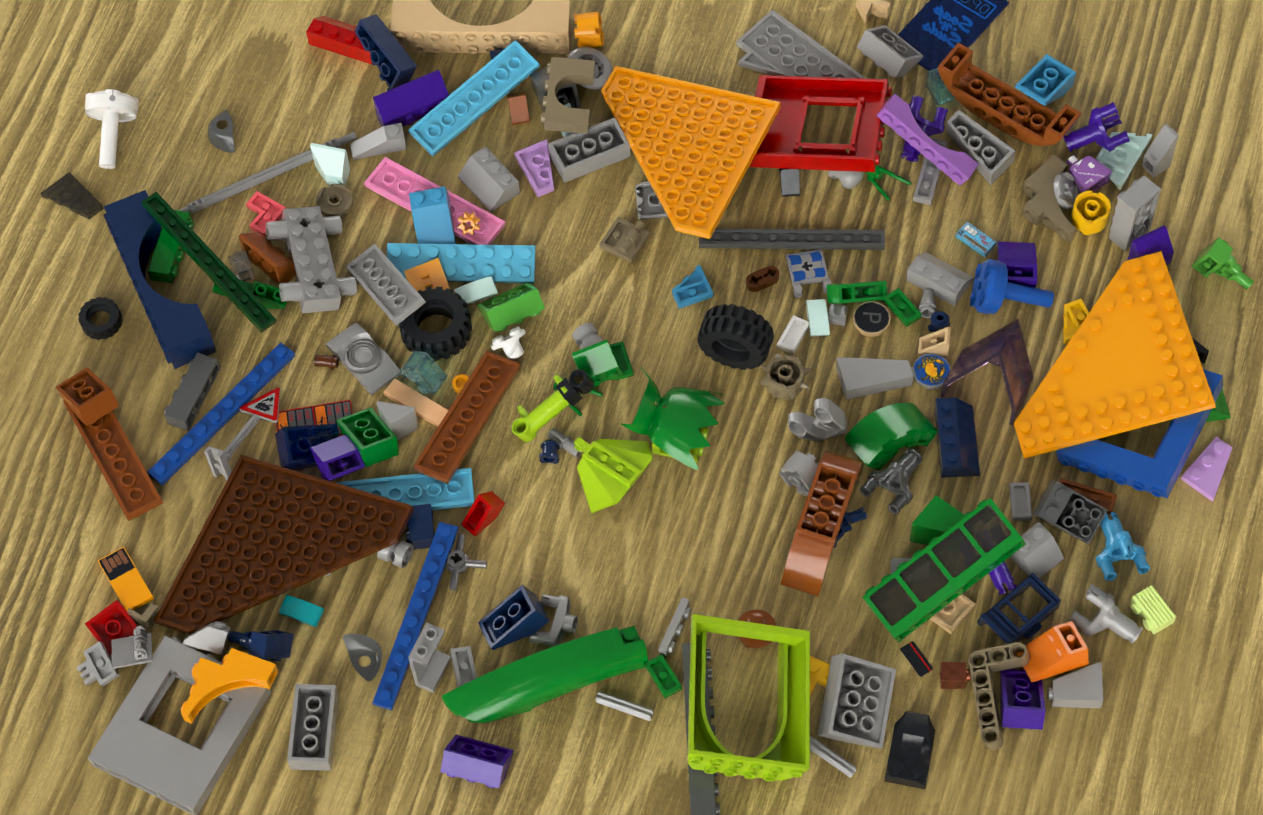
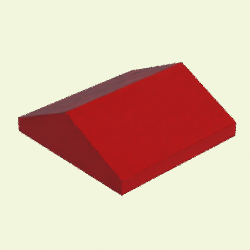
(111, 624)

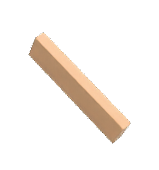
(424, 406)

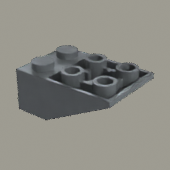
(1070, 511)

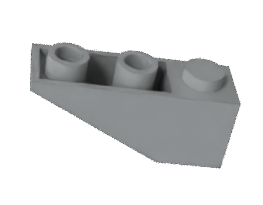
(1161, 151)

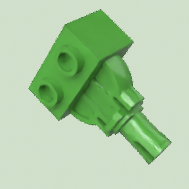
(1217, 259)

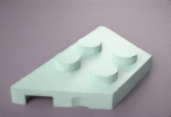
(1124, 157)

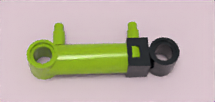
(567, 393)

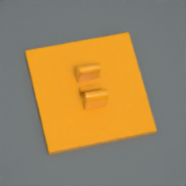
(427, 275)

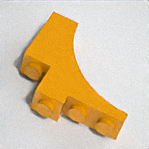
(214, 679)

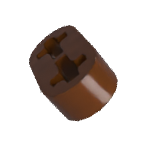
(761, 276)

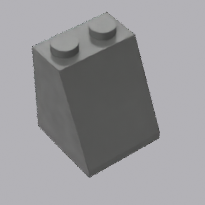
(565, 94)

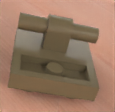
(625, 239)

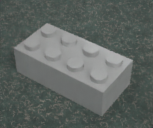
(589, 152)
(1134, 212)
(313, 727)

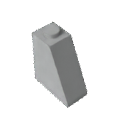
(1078, 688)

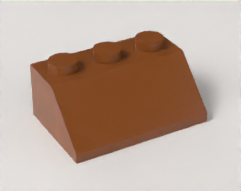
(268, 257)

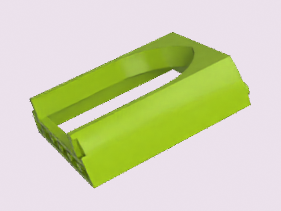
(790, 746)

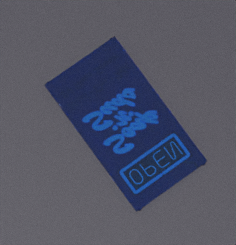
(947, 22)

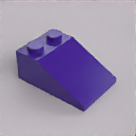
(1021, 701)

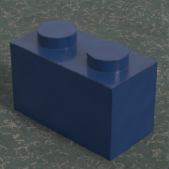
(421, 527)

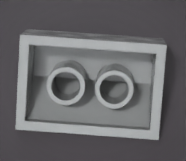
(889, 51)
(489, 179)
(936, 275)

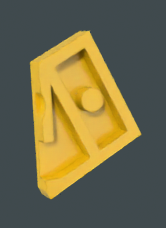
(1073, 316)

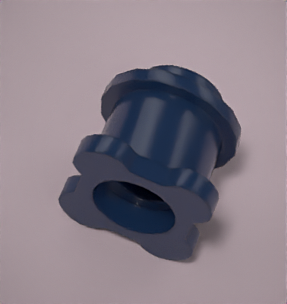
(939, 321)
(549, 452)

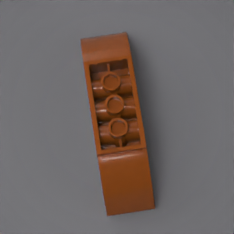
(820, 522)

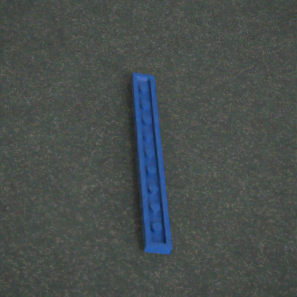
(221, 414)
(415, 616)

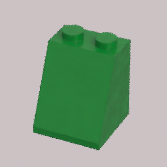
(934, 521)

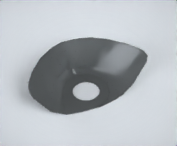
(222, 138)
(362, 645)

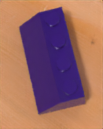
(411, 100)

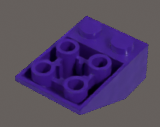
(1020, 262)

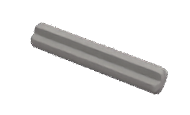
(624, 706)
(832, 757)

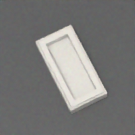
(793, 335)

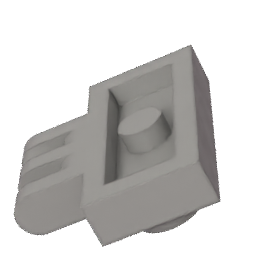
(97, 666)

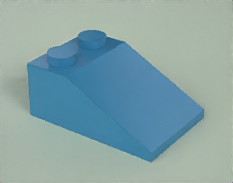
(1047, 80)
(432, 216)

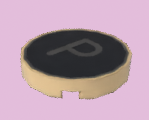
(871, 318)

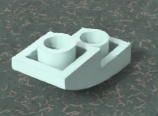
(477, 290)
(818, 317)

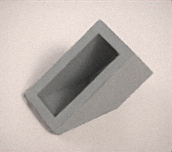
(210, 637)

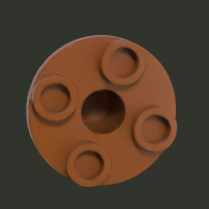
(760, 617)

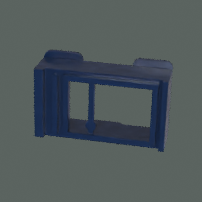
(1005, 627)

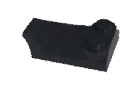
(910, 750)

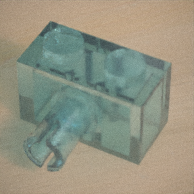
(423, 372)

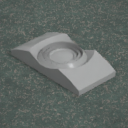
(363, 358)

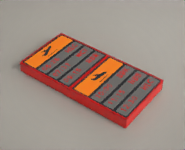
(315, 415)

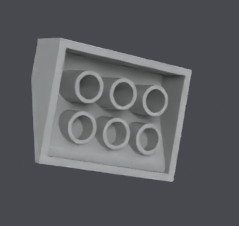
(856, 701)

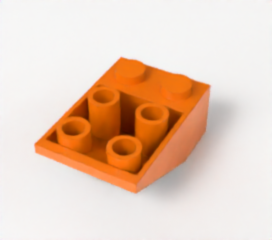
(1056, 652)

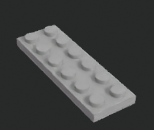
(385, 284)

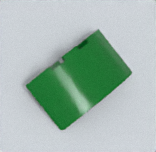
(887, 430)

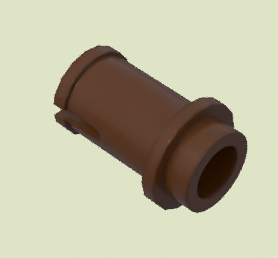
(326, 361)

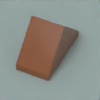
(518, 108)

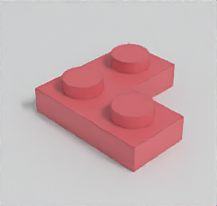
(267, 211)

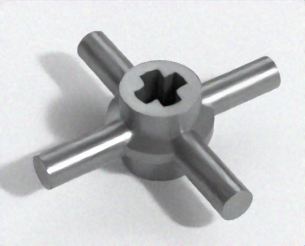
(463, 562)

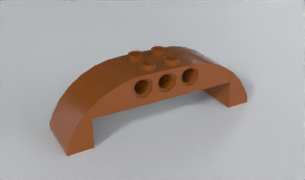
(1001, 103)

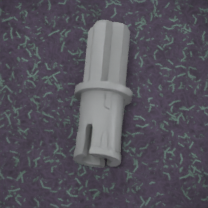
(564, 442)

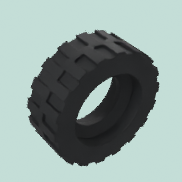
(97, 305)

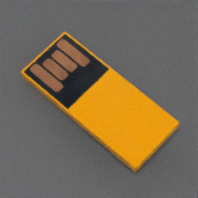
(125, 579)

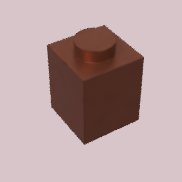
(954, 675)

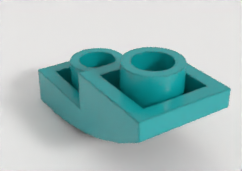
(301, 610)

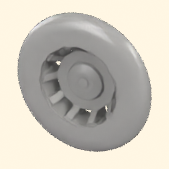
(602, 65)

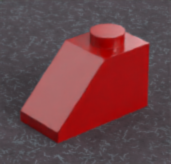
(483, 512)

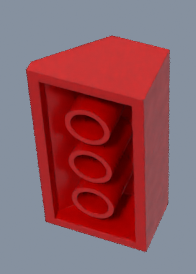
(337, 38)

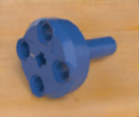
(992, 287)

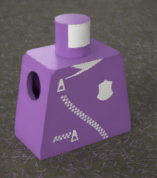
(1088, 173)

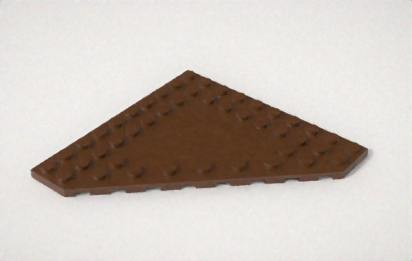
(272, 536)

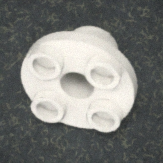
(510, 343)

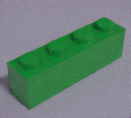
(168, 254)

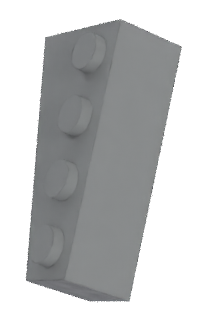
(981, 145)

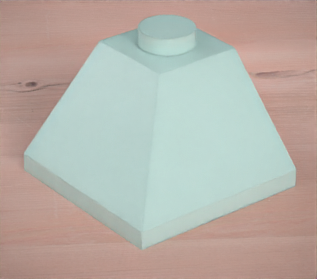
(331, 163)

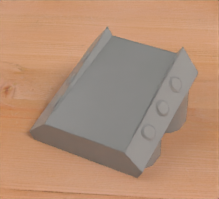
(648, 203)

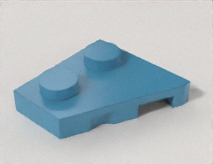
(692, 289)

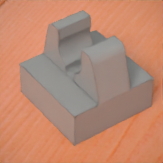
(837, 314)

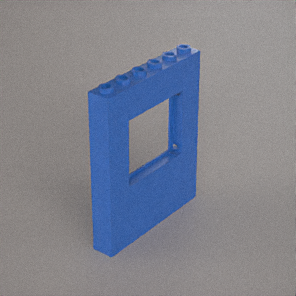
(1142, 472)

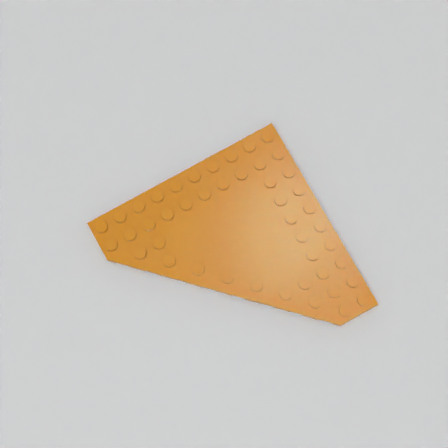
(689, 141)
(1121, 368)

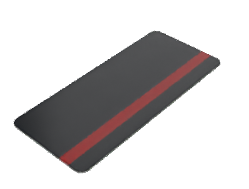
(916, 659)

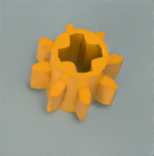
(469, 228)

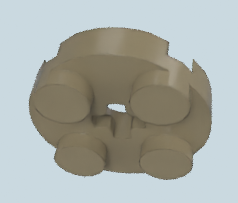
(344, 203)

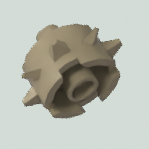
(785, 377)

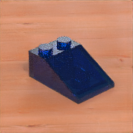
(295, 444)

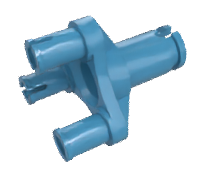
(1119, 547)

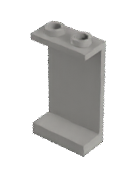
(425, 661)

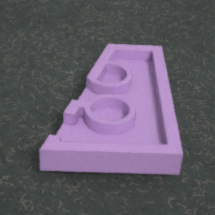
(536, 167)
(1208, 468)

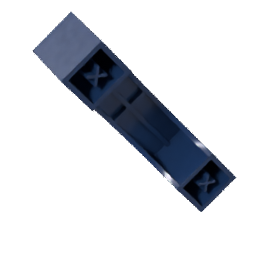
(177, 325)

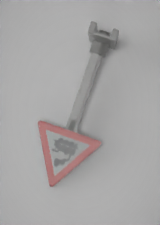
(263, 407)

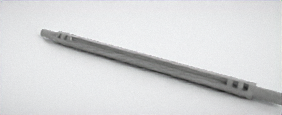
(261, 176)

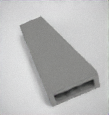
(872, 376)

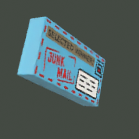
(975, 239)

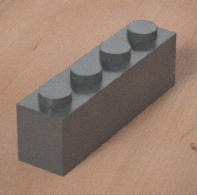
(192, 391)

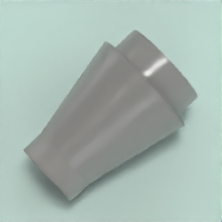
(927, 304)

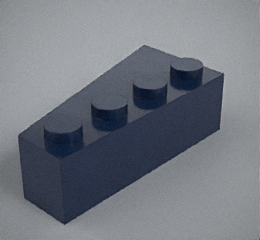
(385, 52)

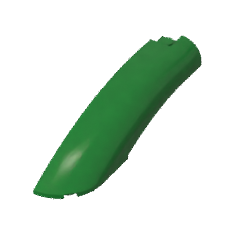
(548, 675)

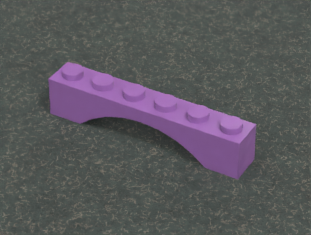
(899, 117)

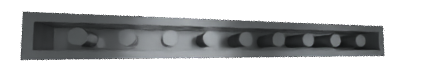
(701, 785)

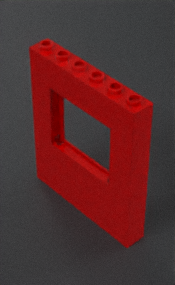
(795, 93)

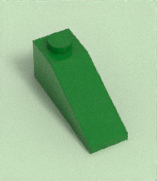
(856, 292)

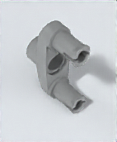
(562, 622)

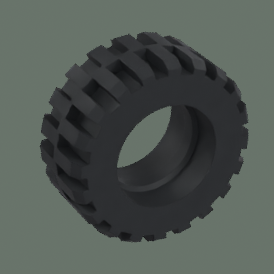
(735, 336)
(441, 343)

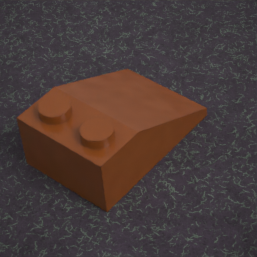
(87, 396)

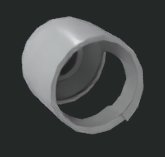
(848, 178)

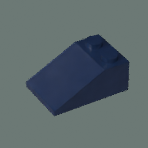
(513, 618)

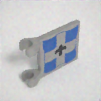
(806, 269)

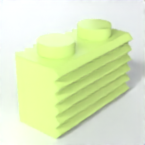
(1152, 610)

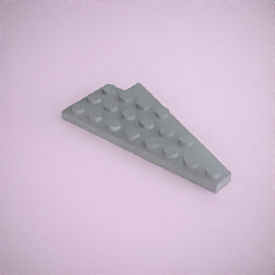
(784, 50)

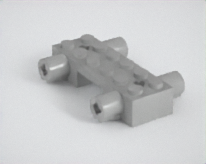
(306, 238)

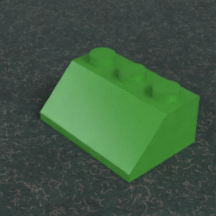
(511, 307)

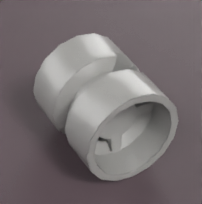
(586, 335)
(399, 554)

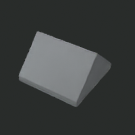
(399, 418)

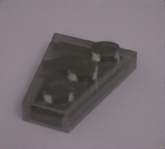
(73, 195)

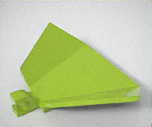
(610, 469)

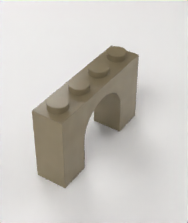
(564, 72)

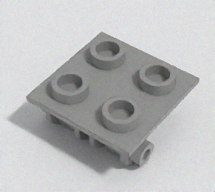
(132, 649)

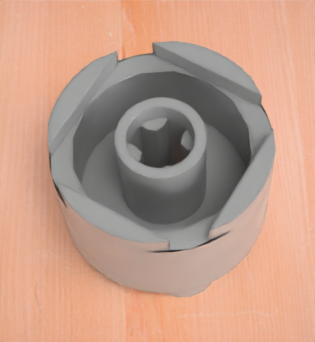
(799, 471)

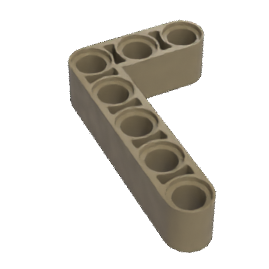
(988, 690)

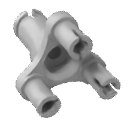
(1106, 617)

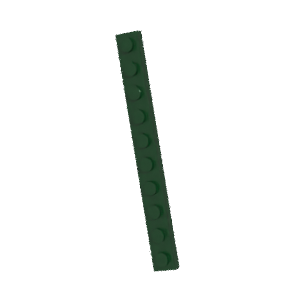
(209, 262)

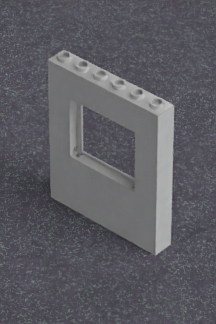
(160, 761)

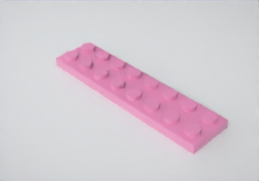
(397, 182)

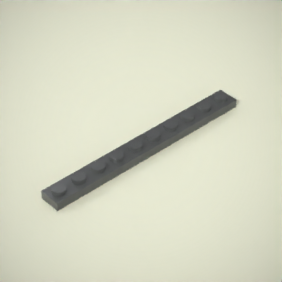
(795, 239)

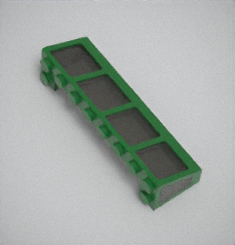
(943, 569)

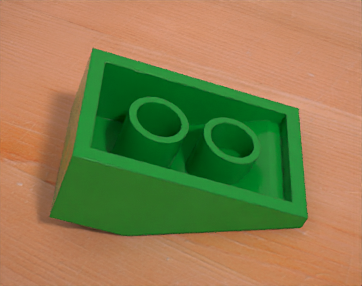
(370, 436)

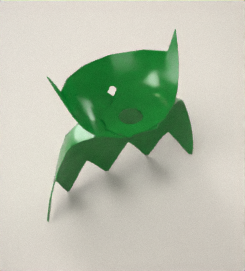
(677, 425)

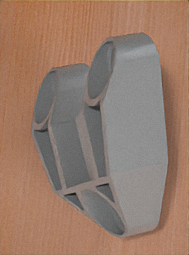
(829, 422)

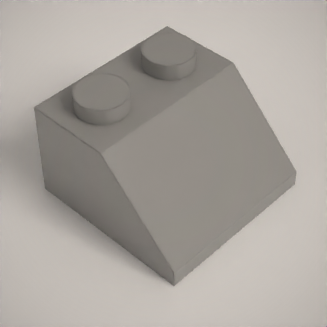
(1039, 553)

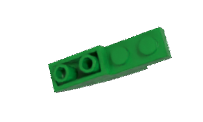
(265, 293)

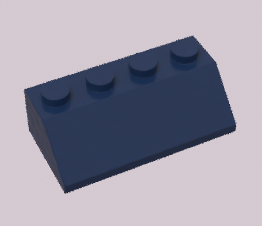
(956, 438)

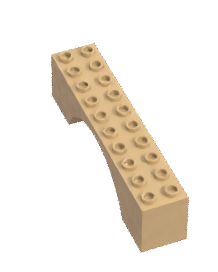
(539, 29)

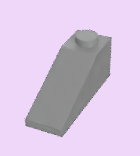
(379, 142)

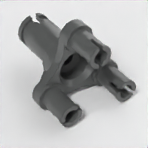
(895, 480)

